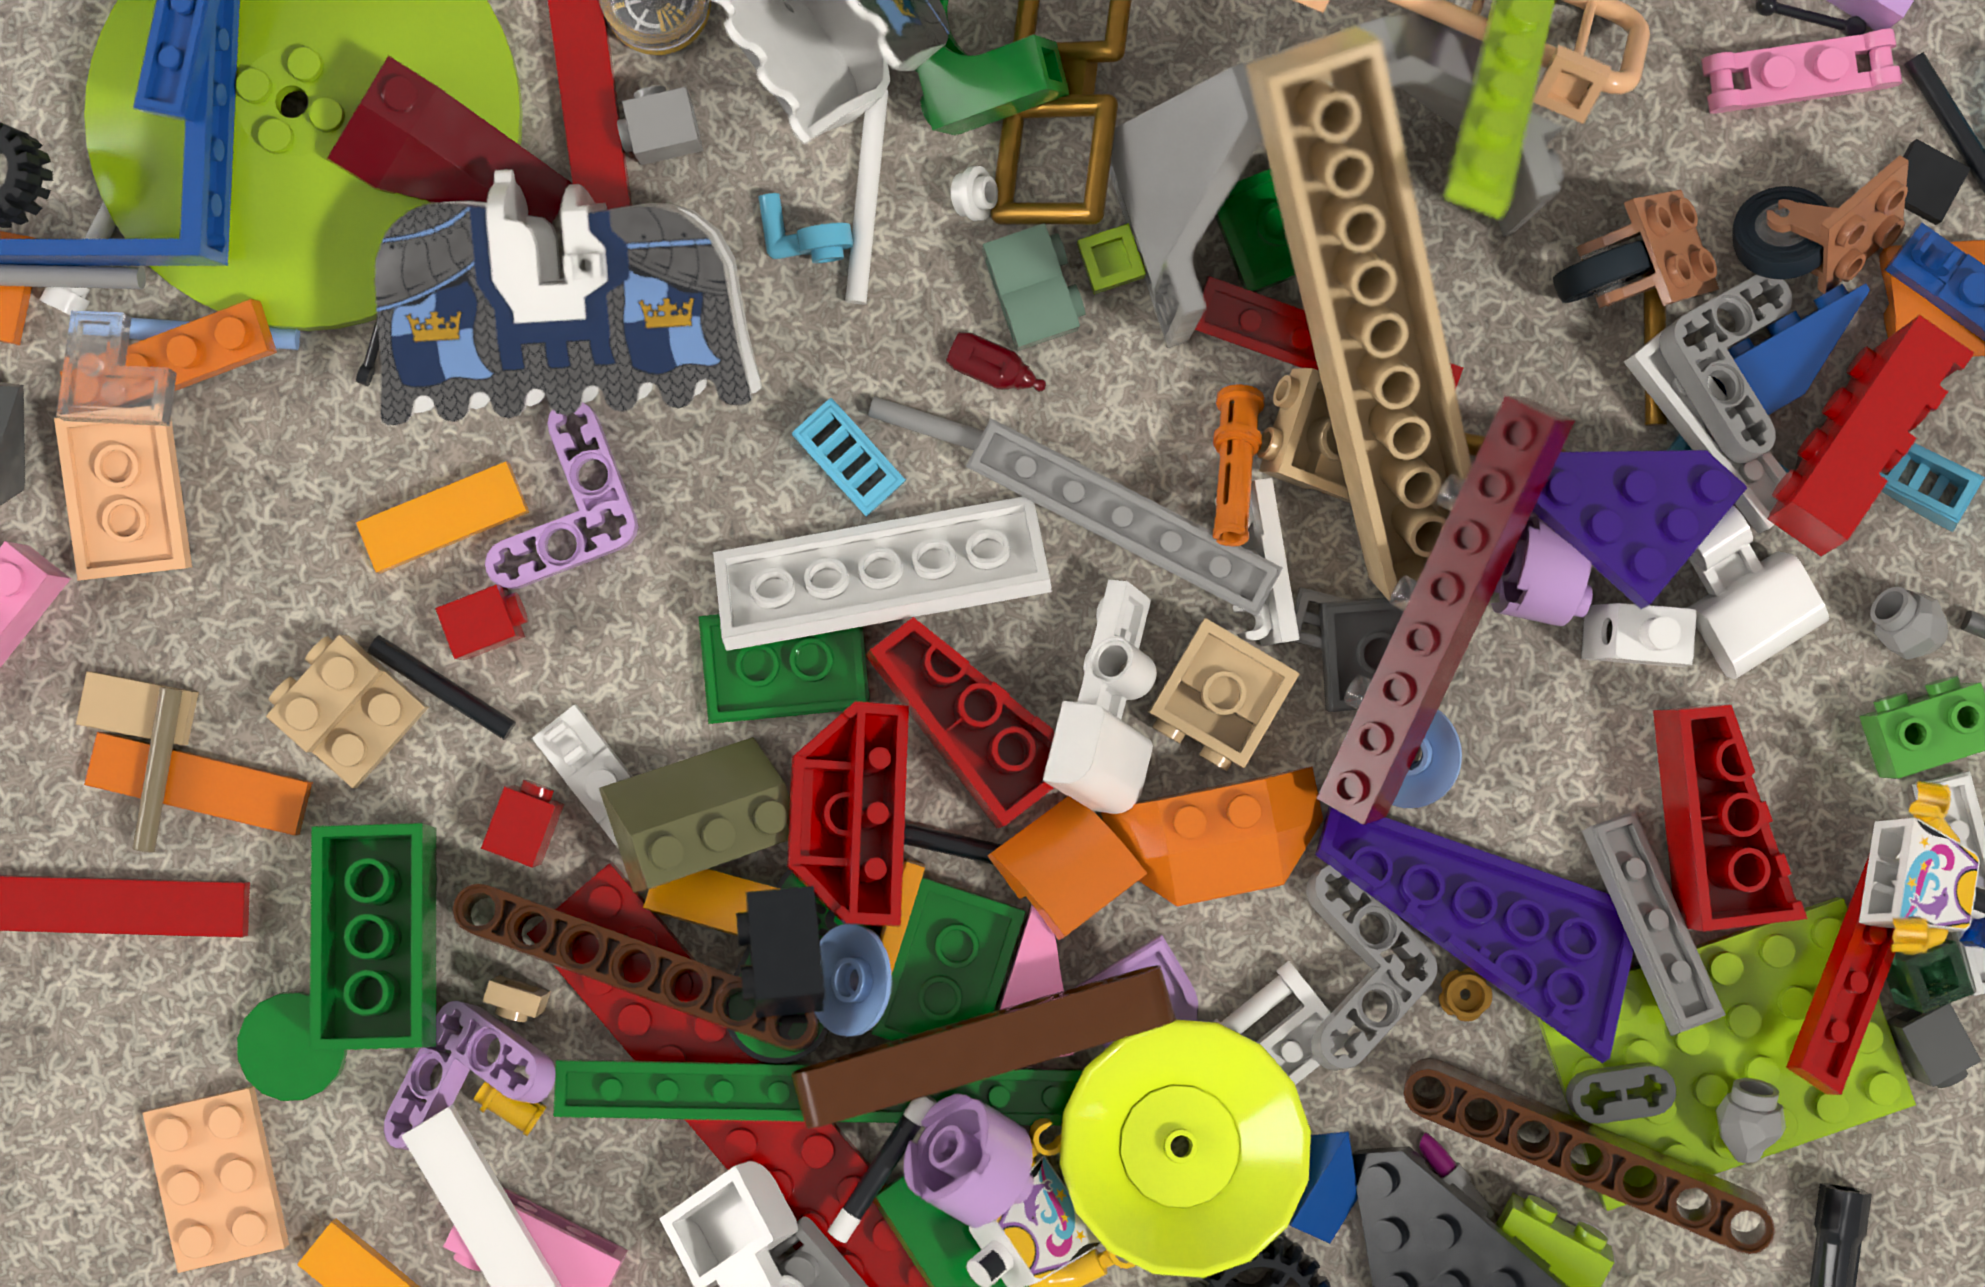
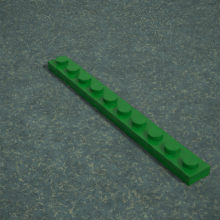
(768, 1092)

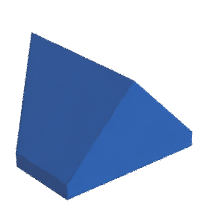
(1330, 1187)

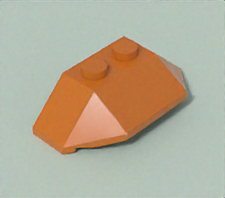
(1222, 836)

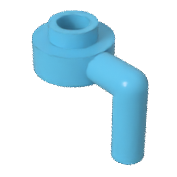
(821, 241)

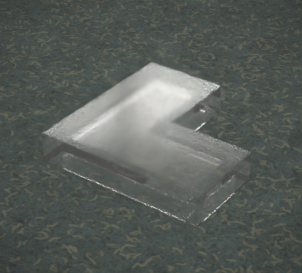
(100, 386)

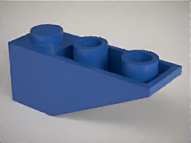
(1790, 359)

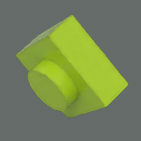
(1111, 258)

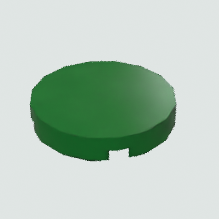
(277, 1053)

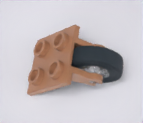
(1796, 233)
(1668, 246)

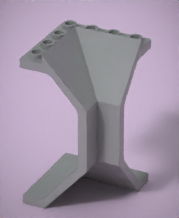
(1189, 151)

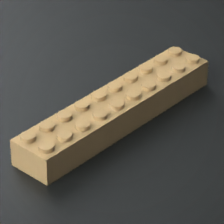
(1364, 290)

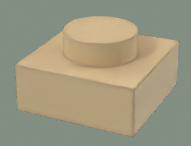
(515, 999)

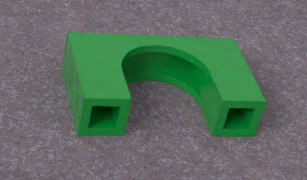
(983, 88)

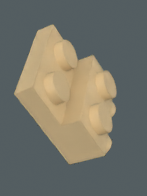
(1302, 441)
(1222, 696)
(345, 708)

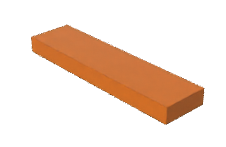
(203, 784)

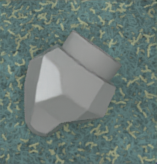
(1909, 622)
(1750, 1119)

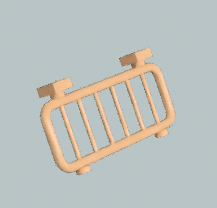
(1570, 78)

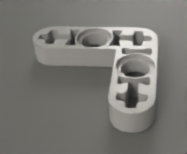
(1711, 358)
(1384, 974)

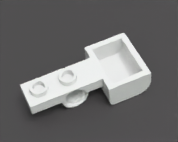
(1751, 603)
(1093, 750)
(730, 1228)

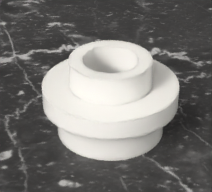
(974, 193)

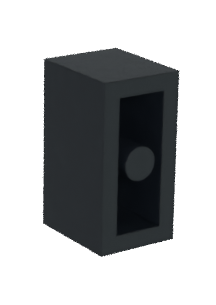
(783, 952)

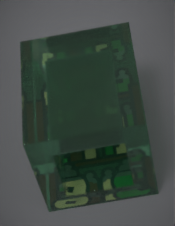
(1929, 978)

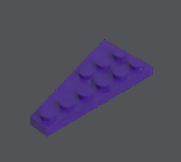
(1518, 927)

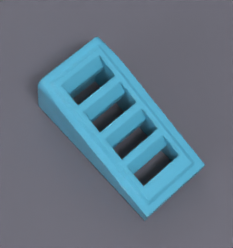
(815, 424)
(1929, 506)

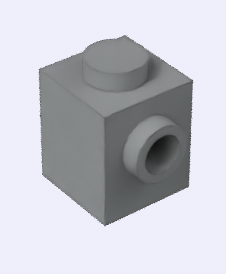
(659, 125)

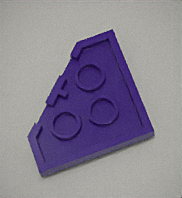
(1637, 511)

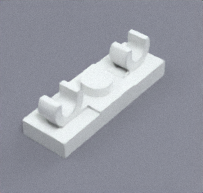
(1277, 618)
(582, 761)

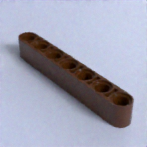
(609, 964)
(983, 1046)
(1604, 1175)

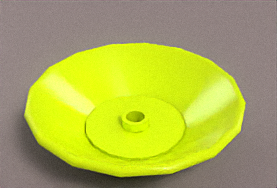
(1242, 1158)

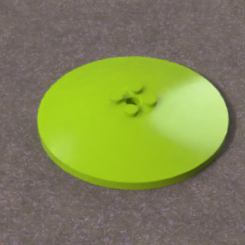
(298, 223)

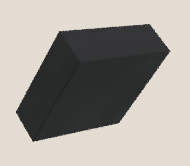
(1932, 181)

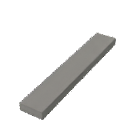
(1123, 517)

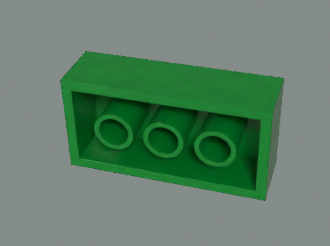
(373, 937)

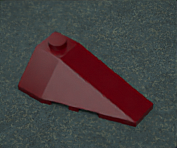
(433, 148)

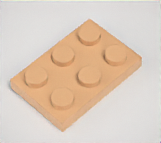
(122, 498)
(216, 1179)

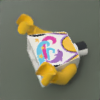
(1921, 876)
(1042, 1237)

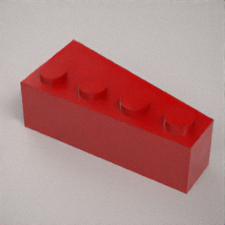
(1865, 434)
(970, 720)
(1717, 826)

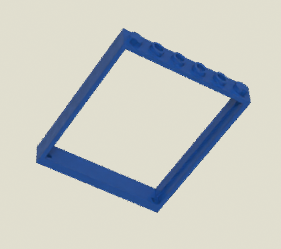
(204, 188)

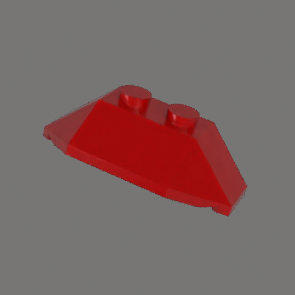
(852, 813)

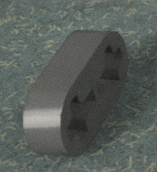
(1618, 1080)

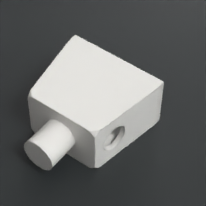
(1640, 635)

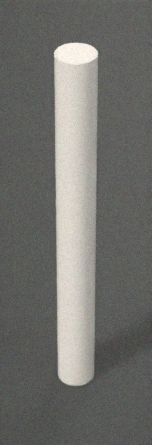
(866, 202)

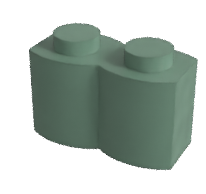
(1032, 286)

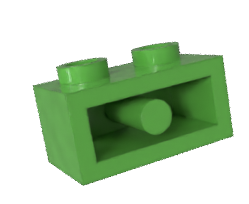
(1926, 730)

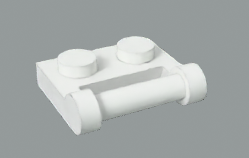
(1292, 1037)

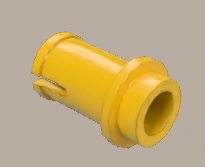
(517, 1113)

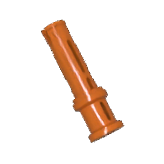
(1236, 443)

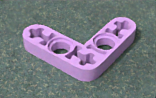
(591, 506)
(468, 1053)

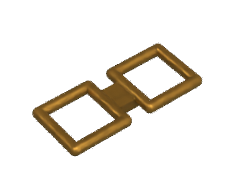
(1080, 70)

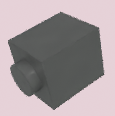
(1934, 1045)

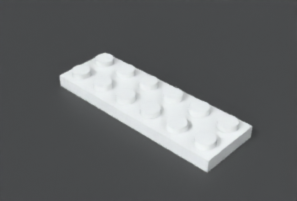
(880, 572)

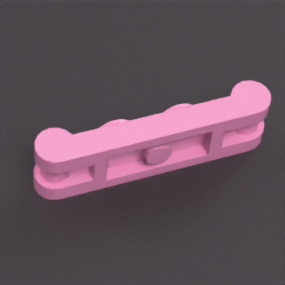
(1801, 71)

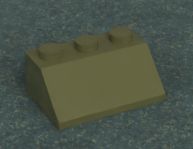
(697, 813)

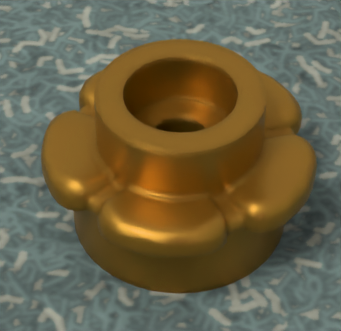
(1475, 1004)

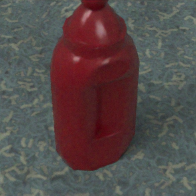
(991, 363)

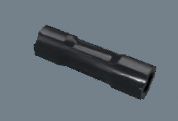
(1840, 1229)

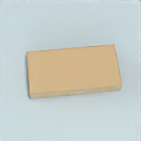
(130, 706)

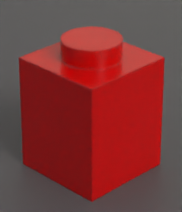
(482, 621)
(523, 823)

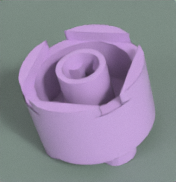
(1544, 578)
(970, 1161)

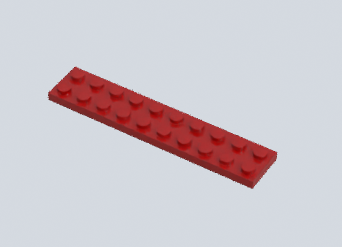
(810, 1165)

